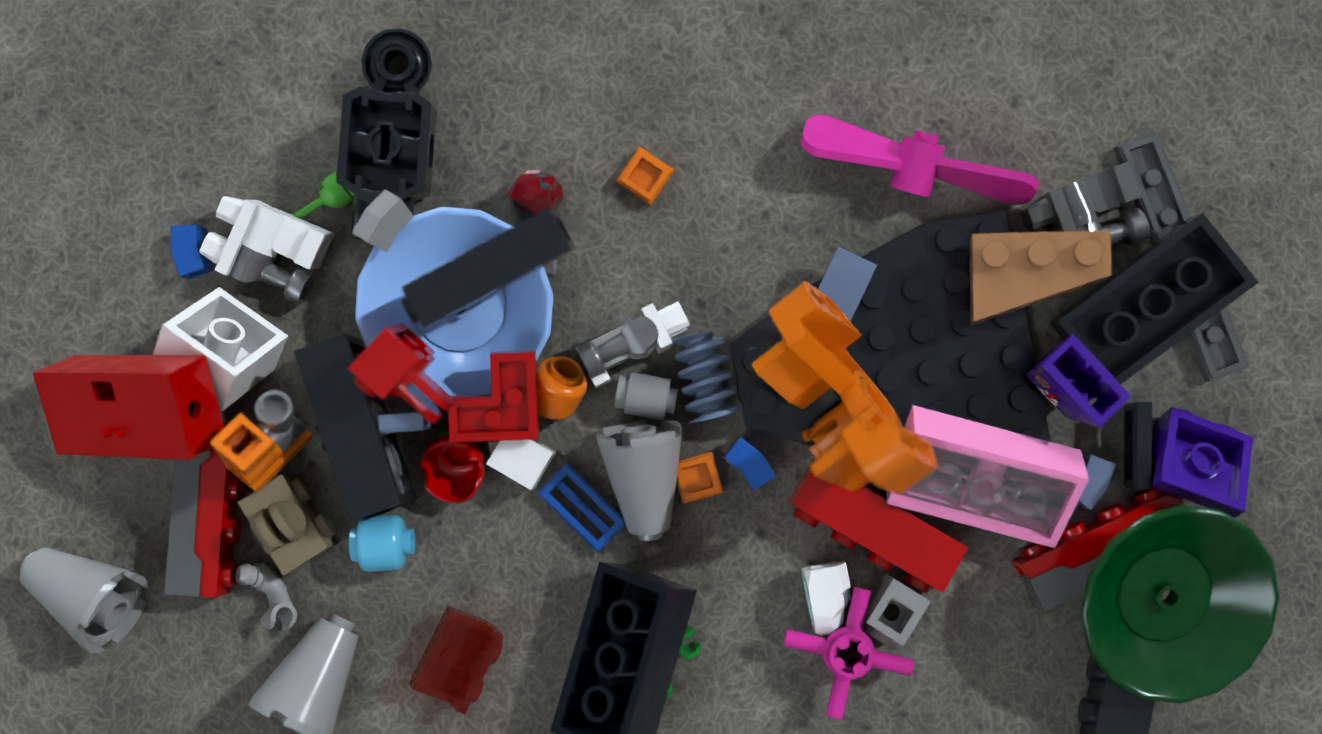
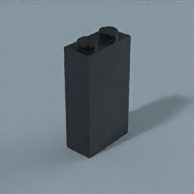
(486, 268)

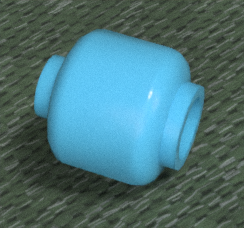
(381, 543)

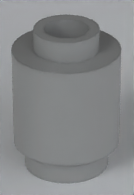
(645, 395)

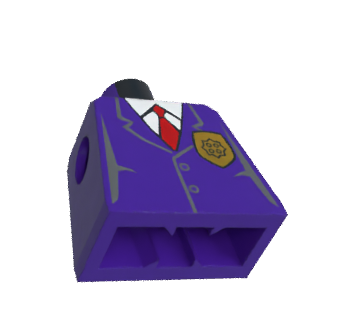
(1074, 377)

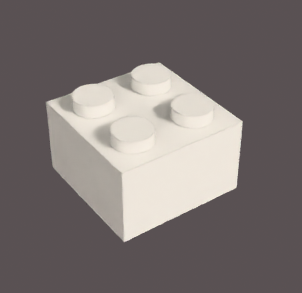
(234, 338)

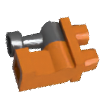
(263, 449)

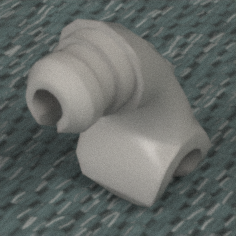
(266, 580)

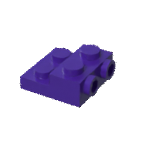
(1201, 461)

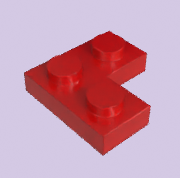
(511, 408)

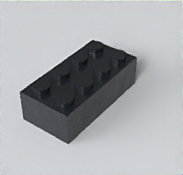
(1157, 298)
(624, 653)

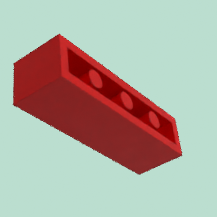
(882, 528)

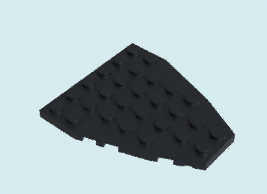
(916, 342)

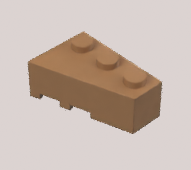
(1032, 267)

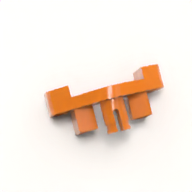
(862, 433)

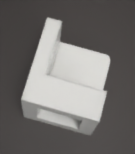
(521, 461)

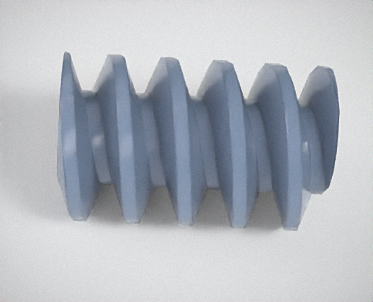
(705, 376)

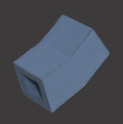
(1099, 476)

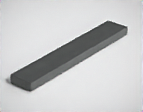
(1215, 341)

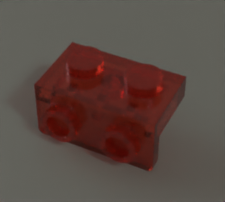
(457, 659)

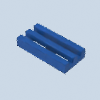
(609, 532)

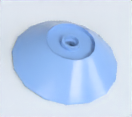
(504, 321)

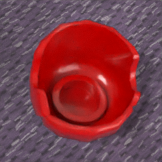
(453, 469)

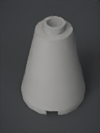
(643, 472)
(85, 595)
(310, 679)

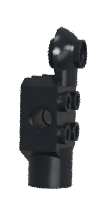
(388, 127)

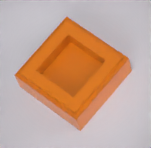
(645, 176)
(698, 478)

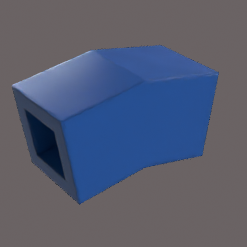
(185, 248)
(750, 463)

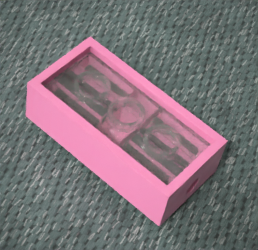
(995, 478)

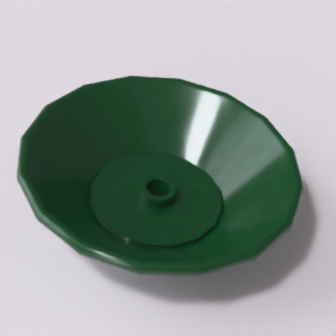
(1208, 624)

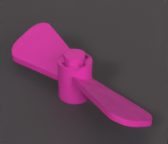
(914, 161)

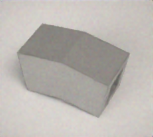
(383, 220)

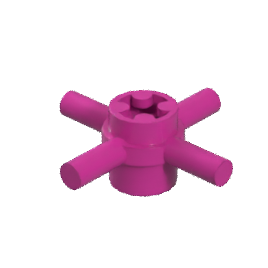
(841, 637)

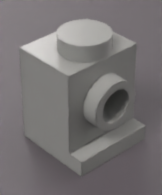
(909, 612)

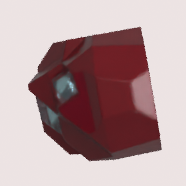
(535, 192)

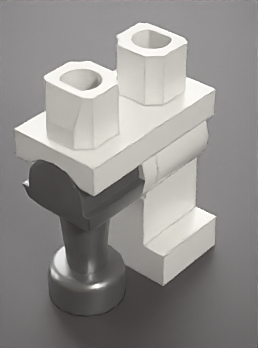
(258, 237)
(633, 340)

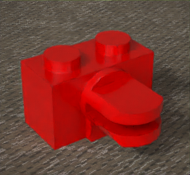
(395, 366)

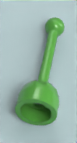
(330, 194)

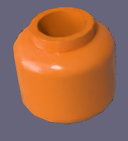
(559, 387)

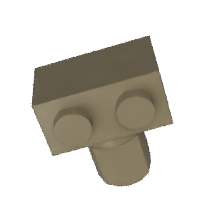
(288, 522)

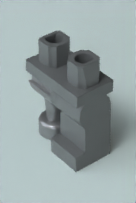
(1079, 203)

